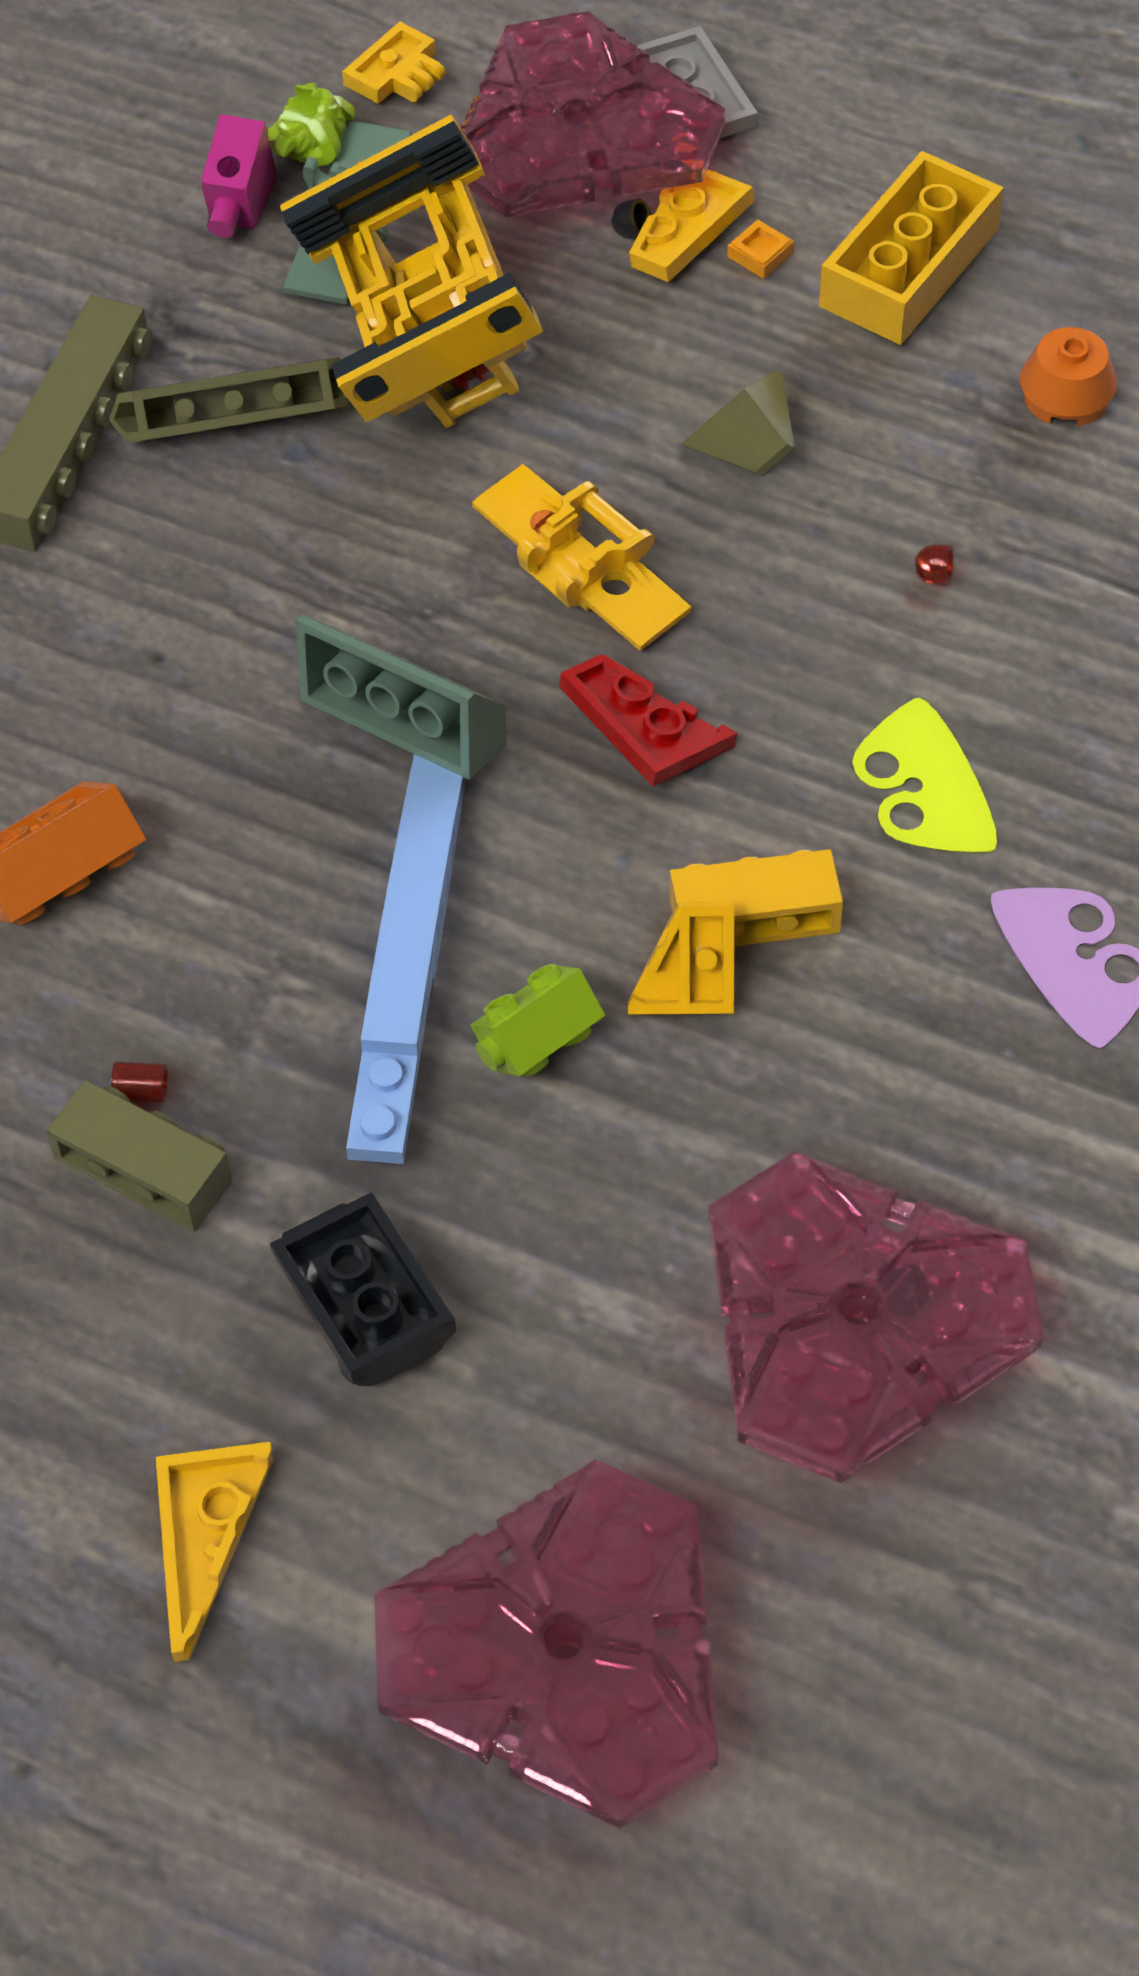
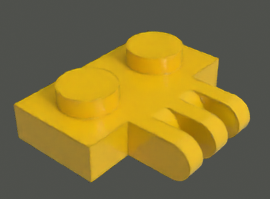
(397, 64)

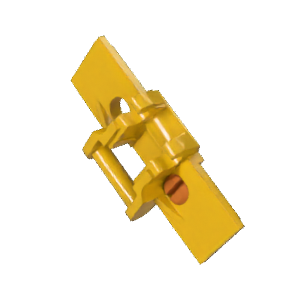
(570, 566)

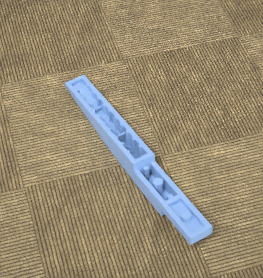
(405, 964)

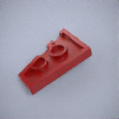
(641, 724)

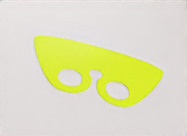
(950, 795)

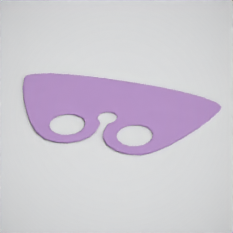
(1046, 946)

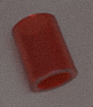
(141, 1081)

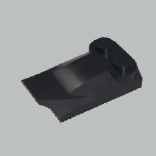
(364, 1291)

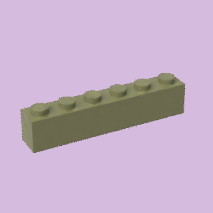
(67, 417)

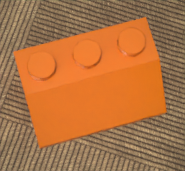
(63, 845)

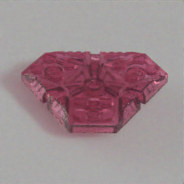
(582, 113)
(819, 1251)
(595, 1571)

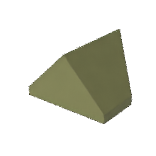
(750, 428)

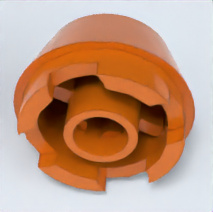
(1069, 377)

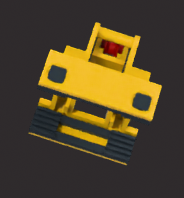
(434, 314)

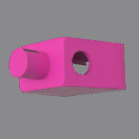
(237, 175)

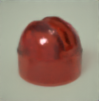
(935, 564)

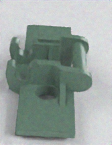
(323, 279)

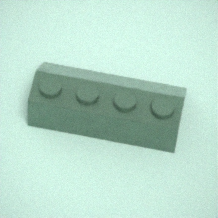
(397, 699)

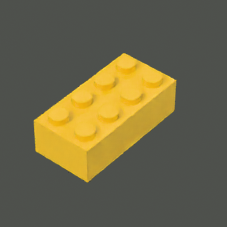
(910, 247)

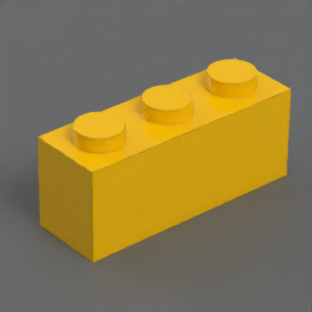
(771, 895)

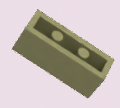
(140, 1154)

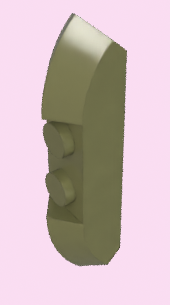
(227, 400)

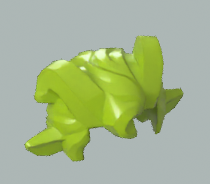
(311, 125)

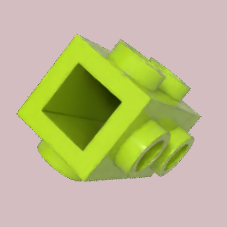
(536, 1021)

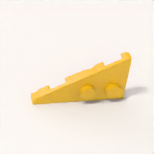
(202, 1518)

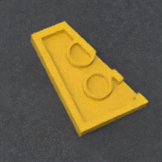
(687, 223)

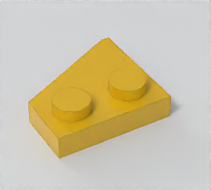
(690, 963)

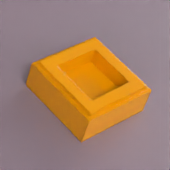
(760, 249)

